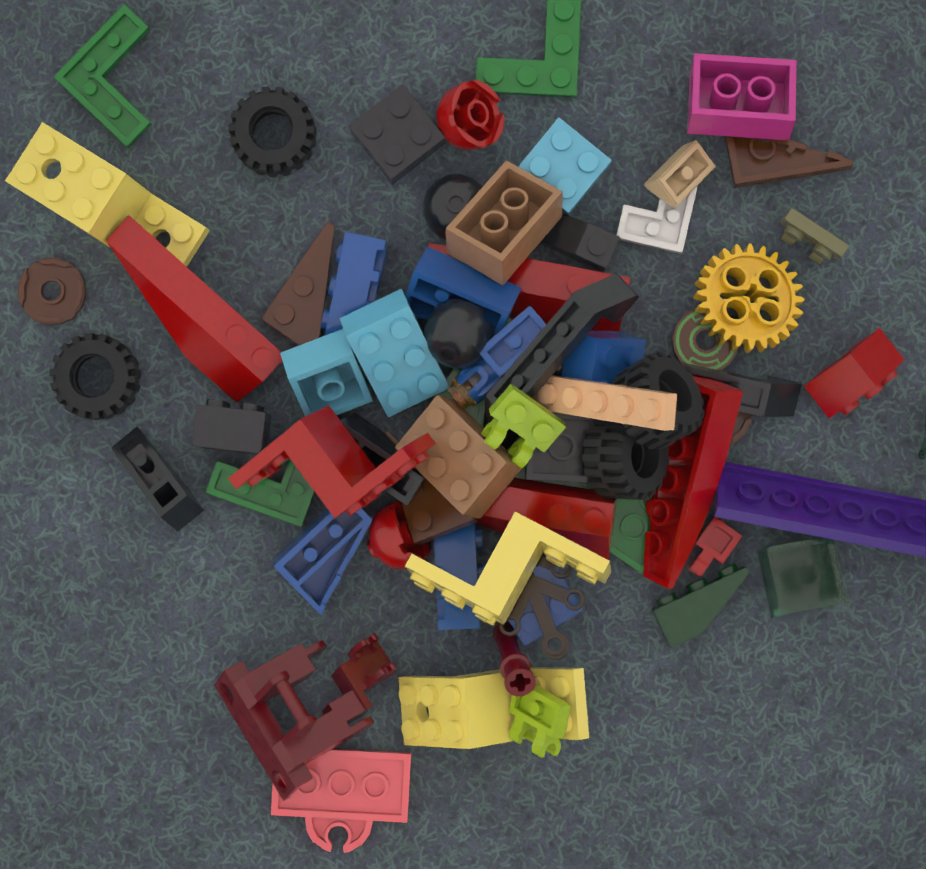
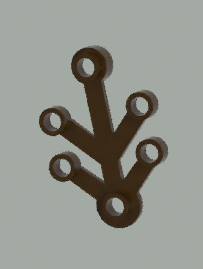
(533, 591)

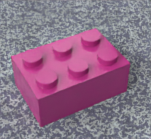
(742, 96)

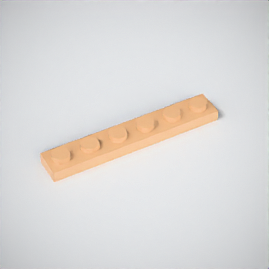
(609, 402)

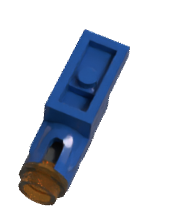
(498, 355)

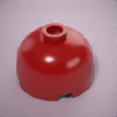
(470, 116)
(391, 538)

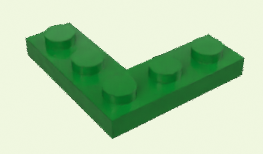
(88, 67)
(554, 75)
(282, 500)

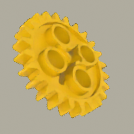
(747, 269)

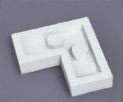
(660, 229)

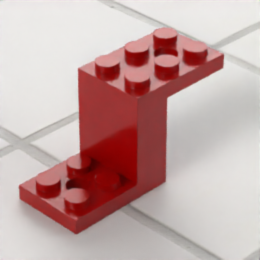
(332, 462)

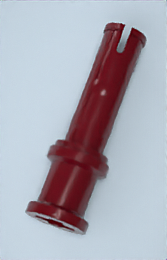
(513, 665)

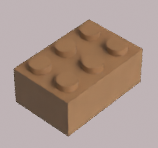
(504, 222)
(460, 462)

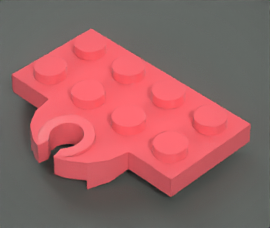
(351, 792)

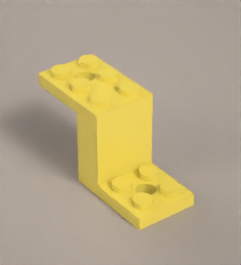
(98, 194)
(509, 569)
(474, 707)

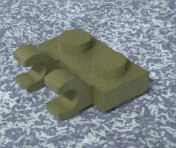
(800, 227)

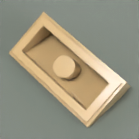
(680, 174)

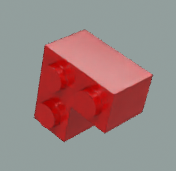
(855, 374)

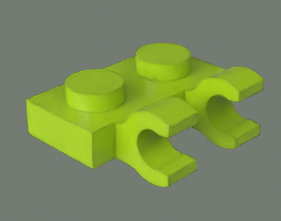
(526, 418)
(540, 720)

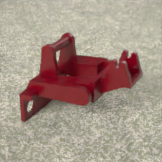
(310, 736)

